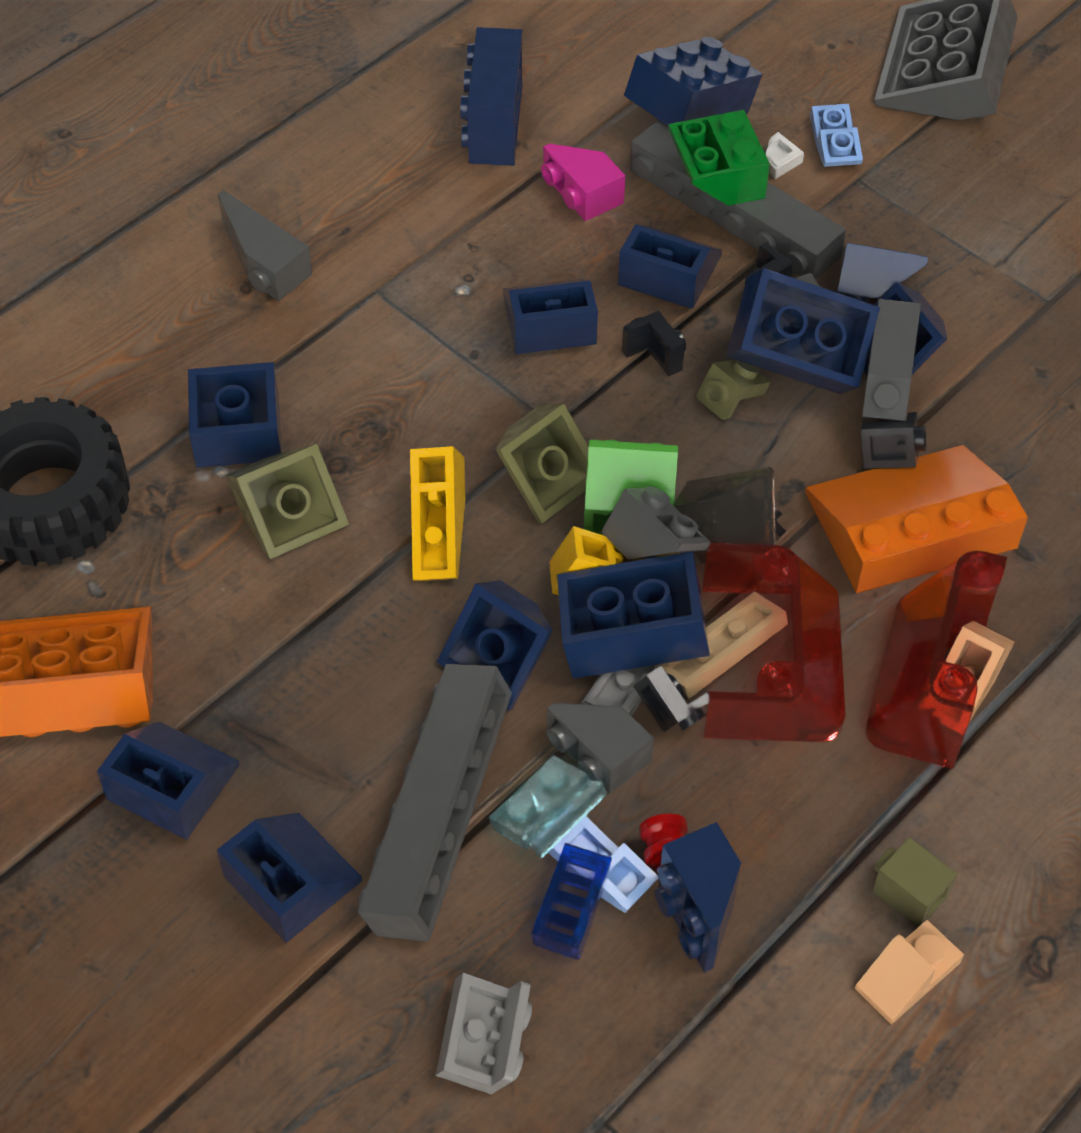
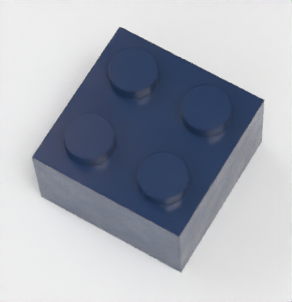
(234, 414)

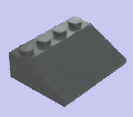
(948, 58)

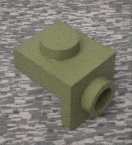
(728, 384)

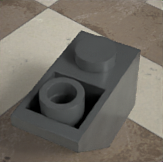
(650, 526)
(601, 740)

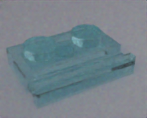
(547, 806)

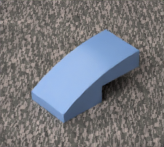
(628, 873)

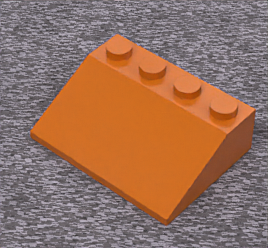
(916, 518)
(76, 672)

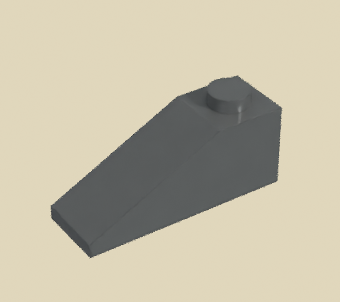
(268, 253)
(891, 361)

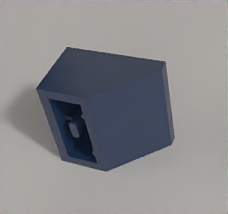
(666, 265)
(551, 315)
(165, 776)
(286, 871)
(699, 890)

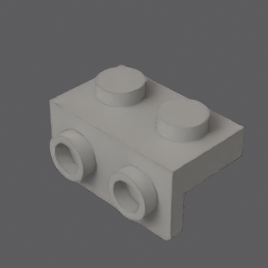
(484, 1033)

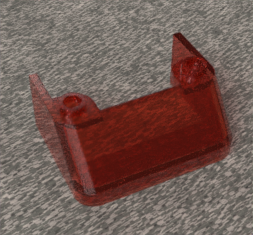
(791, 698)

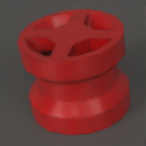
(659, 831)

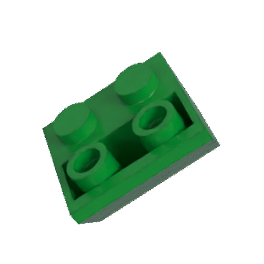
(723, 156)

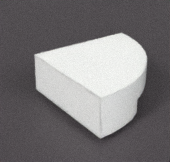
(782, 155)

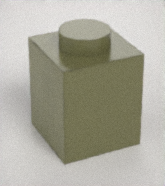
(913, 881)

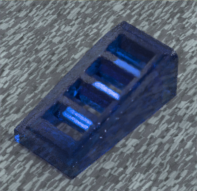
(557, 941)

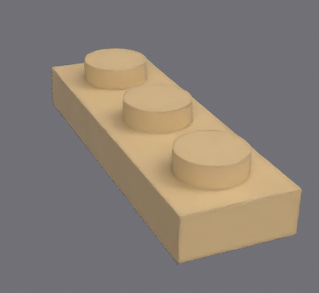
(729, 641)

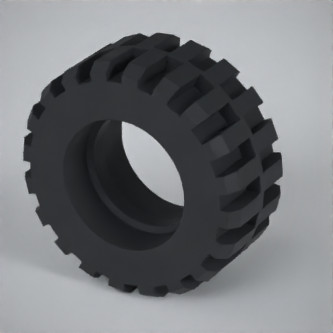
(80, 510)

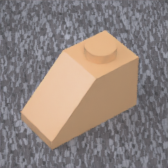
(982, 654)

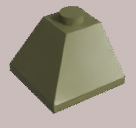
(546, 459)
(288, 499)

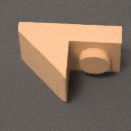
(908, 970)

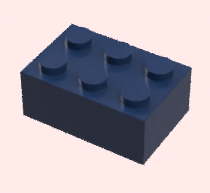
(692, 81)
(492, 96)
(803, 331)
(632, 615)

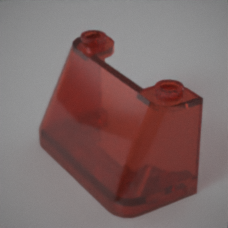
(919, 698)

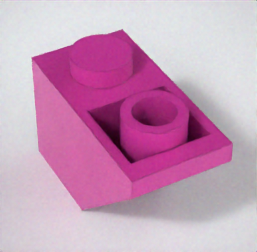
(584, 179)

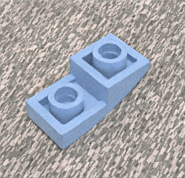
(835, 136)

